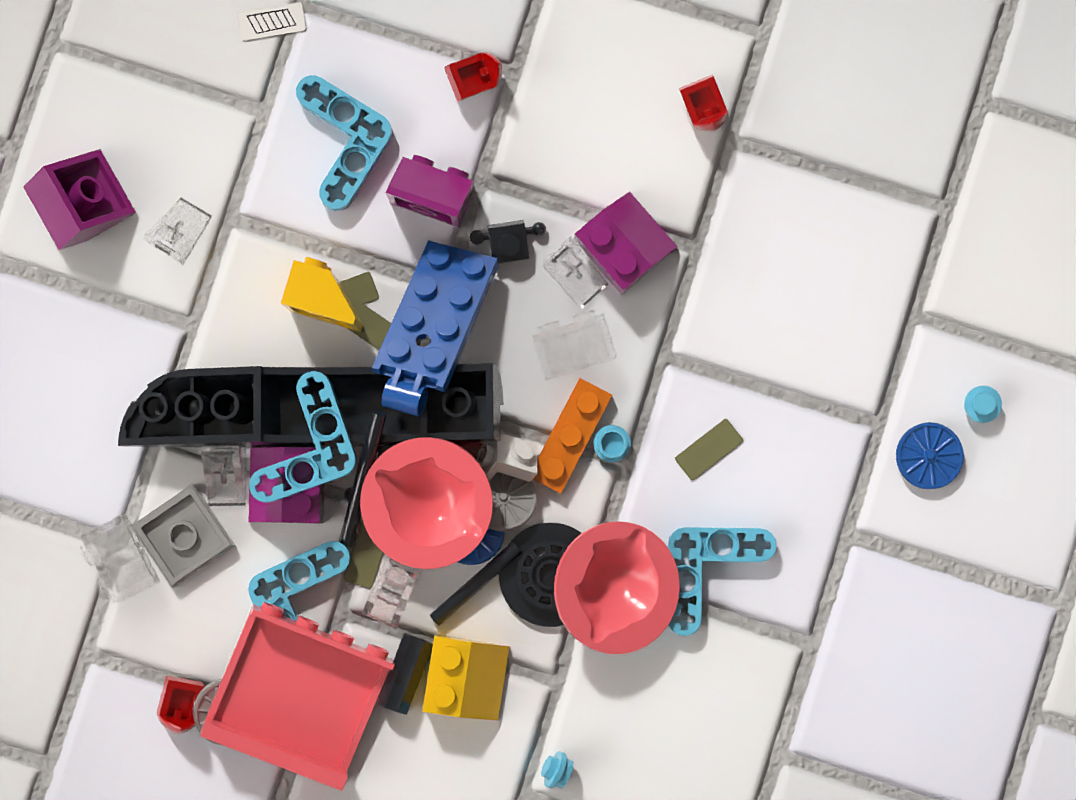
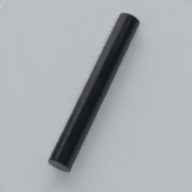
(476, 583)

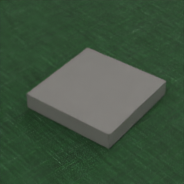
(183, 535)

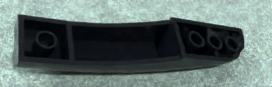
(263, 409)

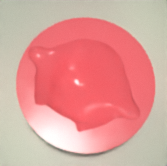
(426, 503)
(616, 587)

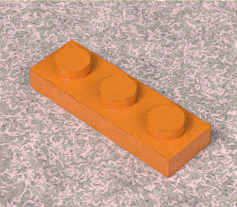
(571, 435)

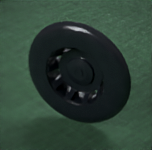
(540, 573)

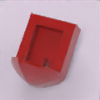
(474, 75)
(704, 104)
(177, 704)

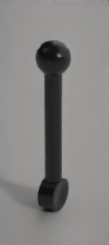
(478, 237)

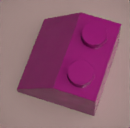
(430, 190)
(78, 198)
(624, 242)
(298, 508)

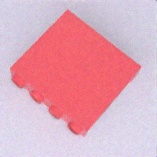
(296, 695)

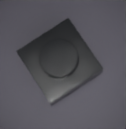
(508, 241)

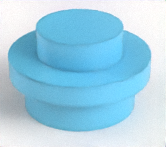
(982, 404)
(612, 443)
(557, 770)

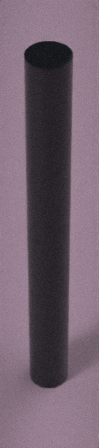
(366, 460)

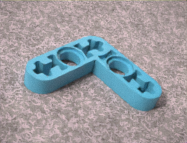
(357, 143)
(317, 458)
(703, 552)
(282, 599)

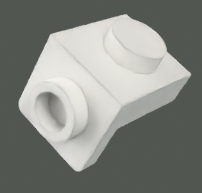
(510, 457)

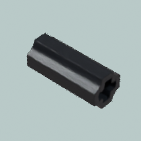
(406, 674)

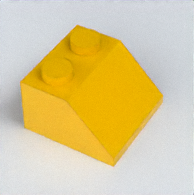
(319, 295)
(465, 678)

